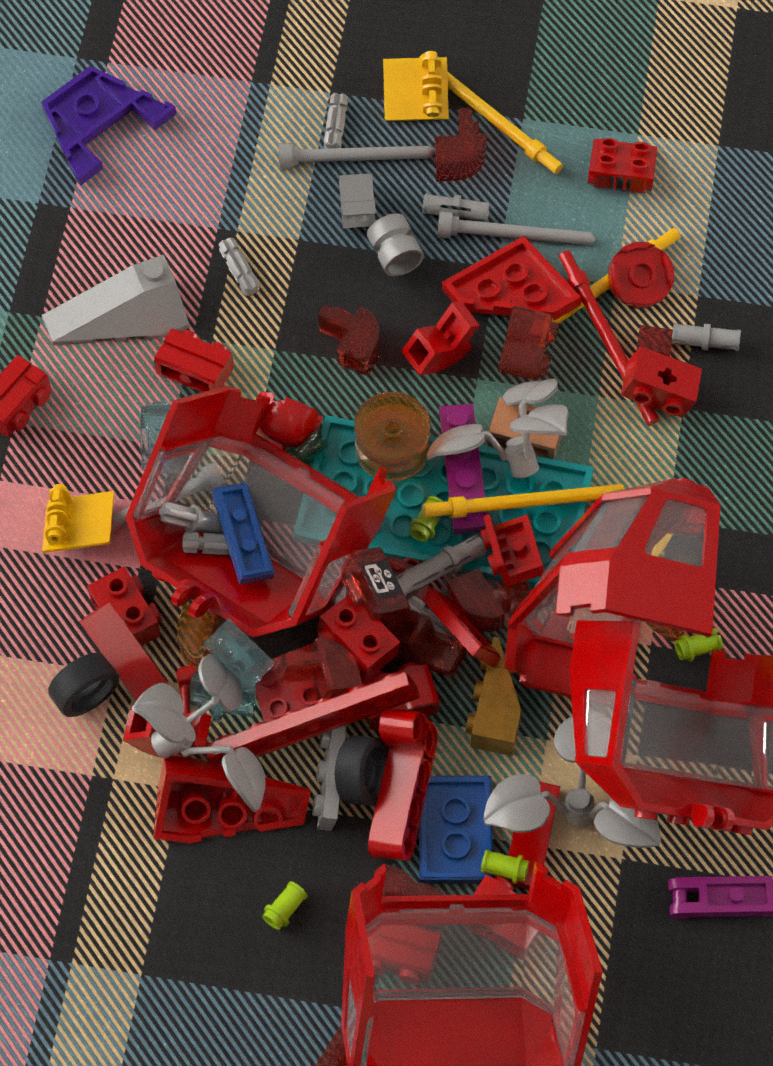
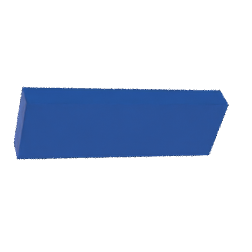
(243, 533)

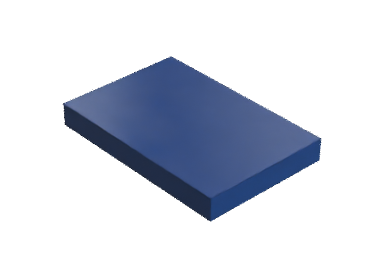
(454, 830)

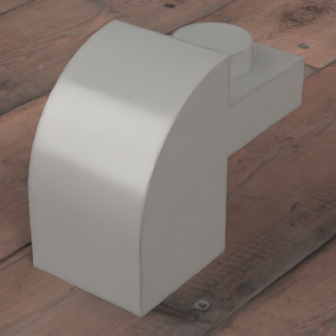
(357, 200)

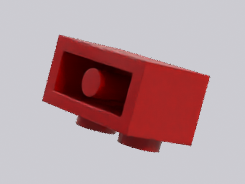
(127, 600)
(365, 639)

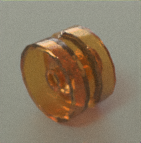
(392, 433)

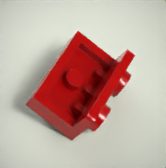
(514, 550)

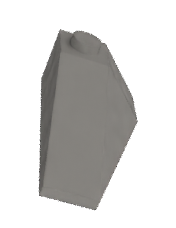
(129, 304)

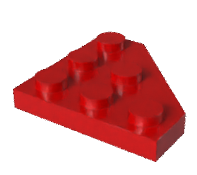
(512, 278)

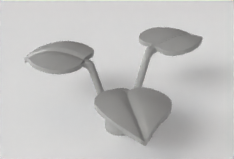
(519, 450)
(175, 734)
(523, 808)

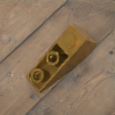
(498, 709)

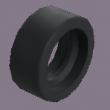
(83, 684)
(360, 769)

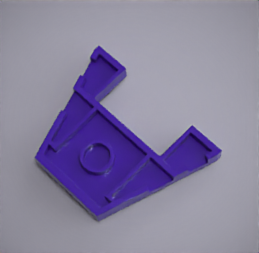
(91, 106)

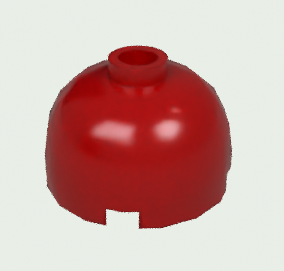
(287, 422)

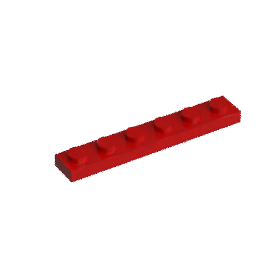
(322, 717)

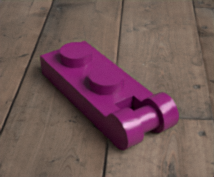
(721, 896)

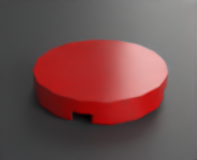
(640, 275)

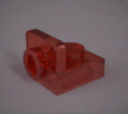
(655, 339)

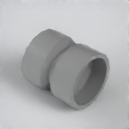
(395, 245)

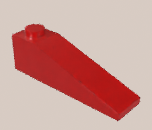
(201, 803)

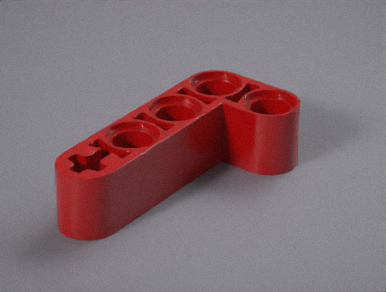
(404, 783)

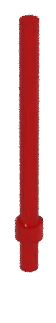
(580, 283)

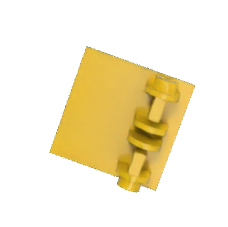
(416, 88)
(77, 520)

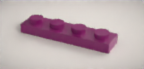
(463, 469)

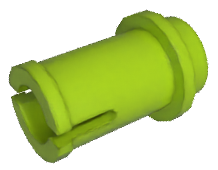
(423, 528)
(689, 647)
(505, 866)
(284, 906)

